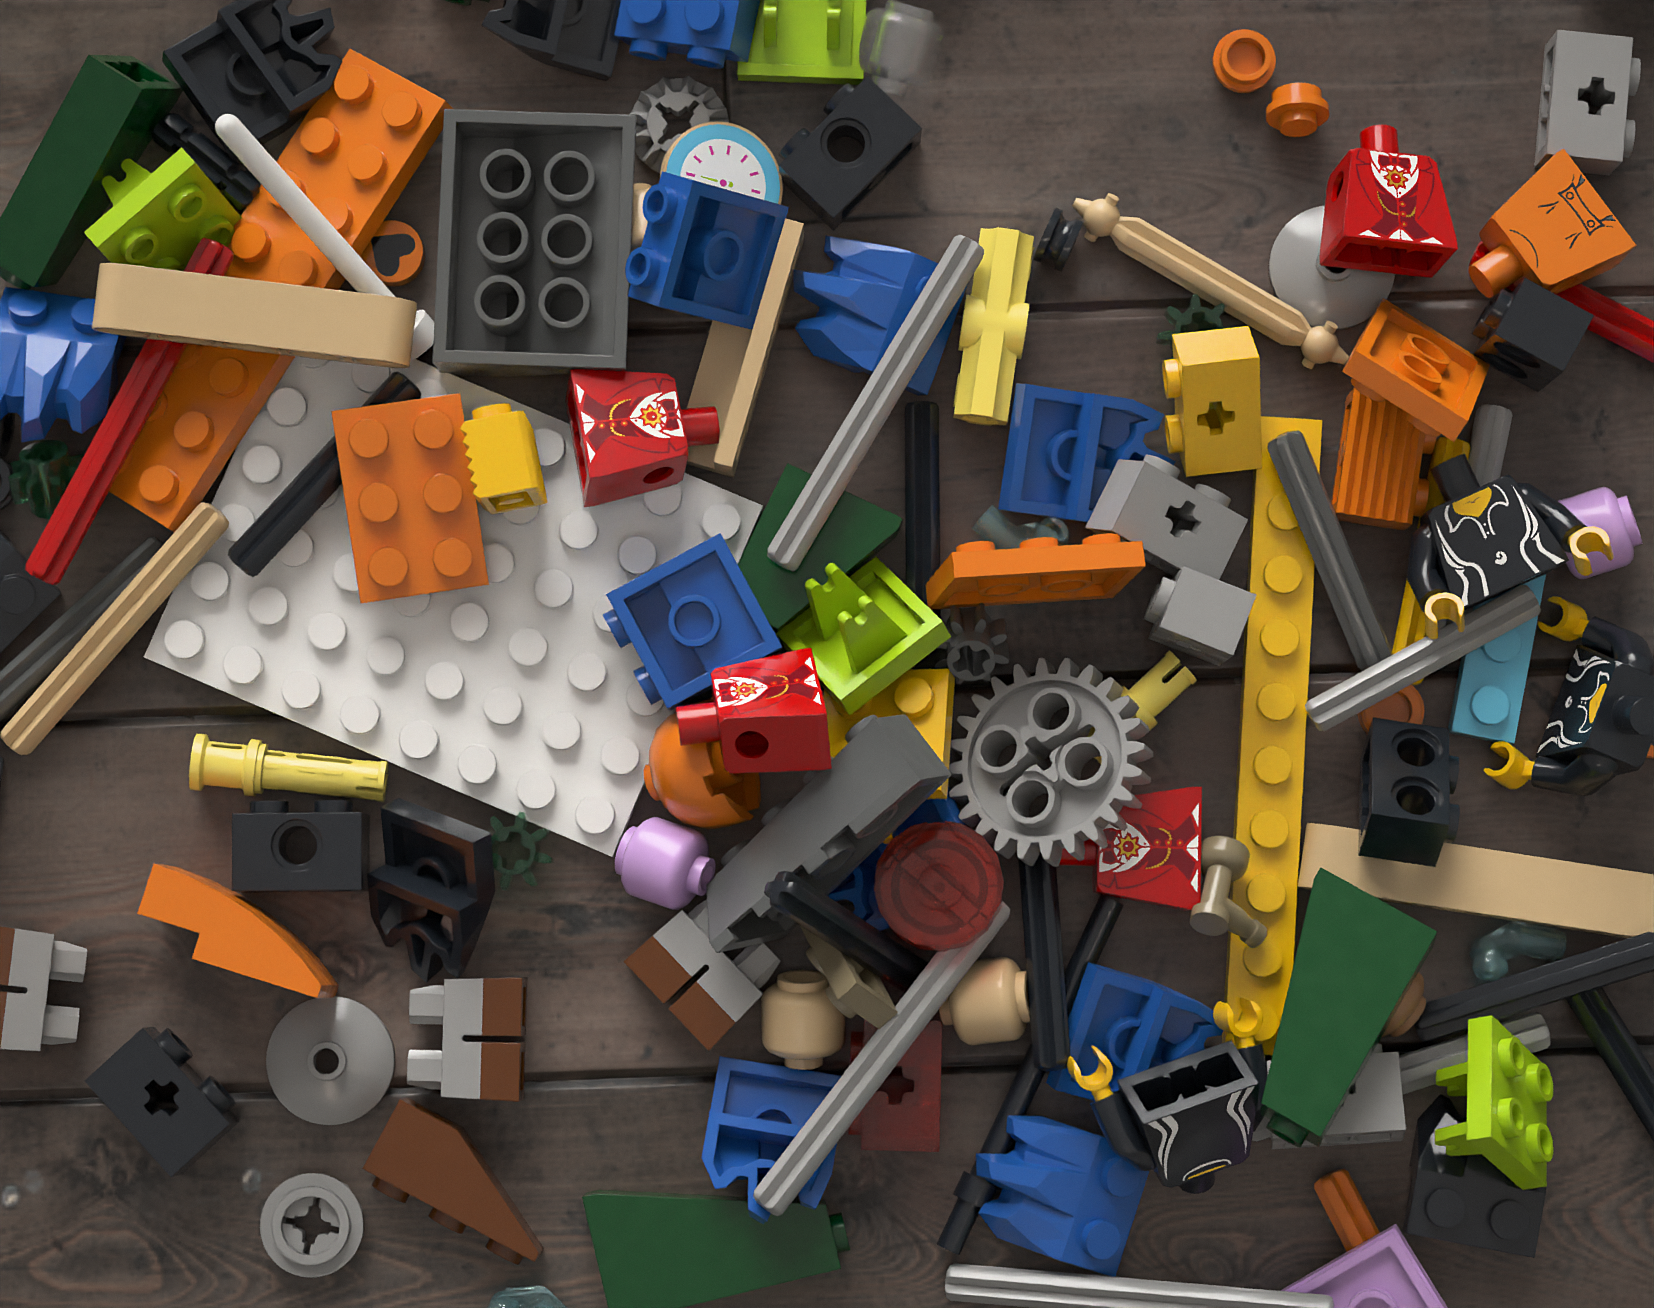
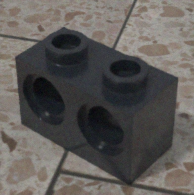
(1530, 334)
(1407, 792)

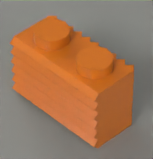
(1379, 465)

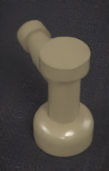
(1222, 863)

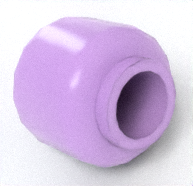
(1614, 516)
(664, 863)

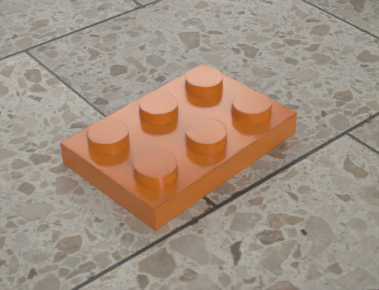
(1416, 371)
(409, 498)
(1035, 572)

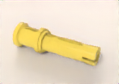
(257, 768)

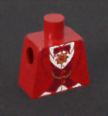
(1386, 210)
(631, 432)
(763, 715)
(1155, 856)

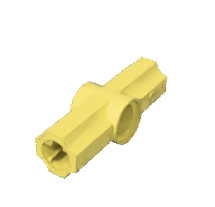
(993, 327)

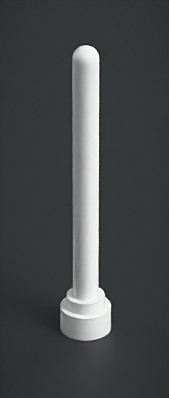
(313, 222)

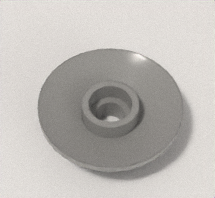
(1312, 288)
(363, 1054)

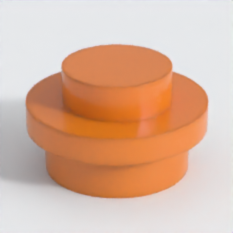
(1243, 61)
(1297, 109)

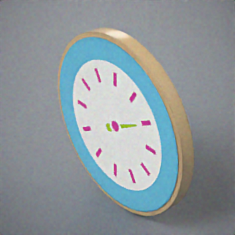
(726, 158)

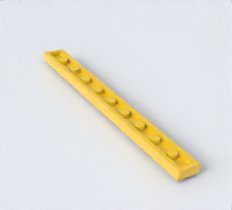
(1272, 738)

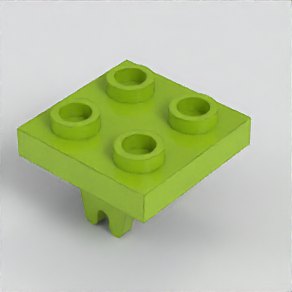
(806, 42)
(162, 214)
(863, 632)
(1505, 1104)

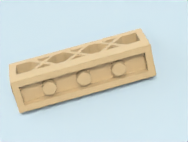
(737, 362)

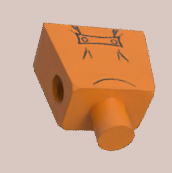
(1550, 233)

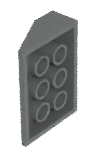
(533, 242)

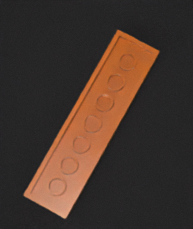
(352, 165)

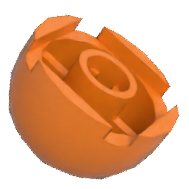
(694, 781)

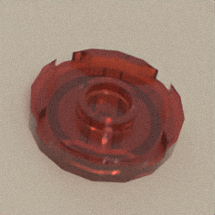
(939, 885)

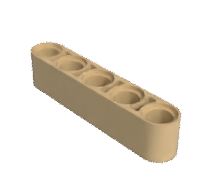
(254, 315)

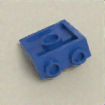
(696, 28)
(705, 250)
(689, 622)

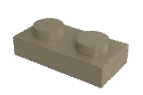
(851, 986)

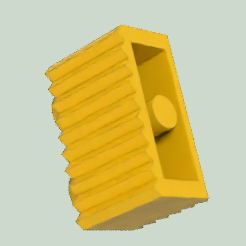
(503, 459)

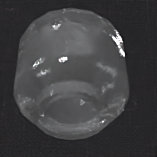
(899, 46)

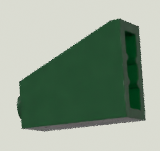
(848, 538)

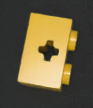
(1221, 370)

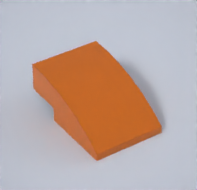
(234, 932)

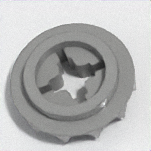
(675, 97)
(287, 1242)

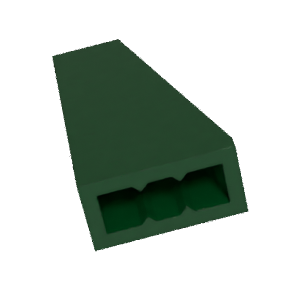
(62, 194)
(1341, 996)
(703, 1247)

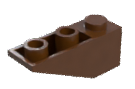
(442, 1166)

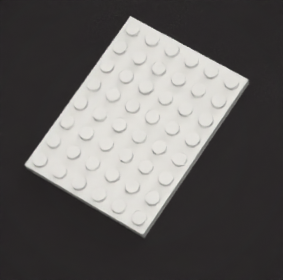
(474, 687)

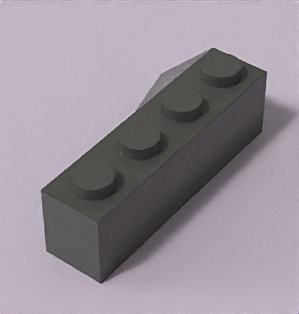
(824, 828)

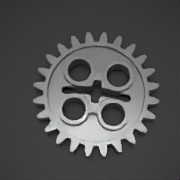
(1075, 806)

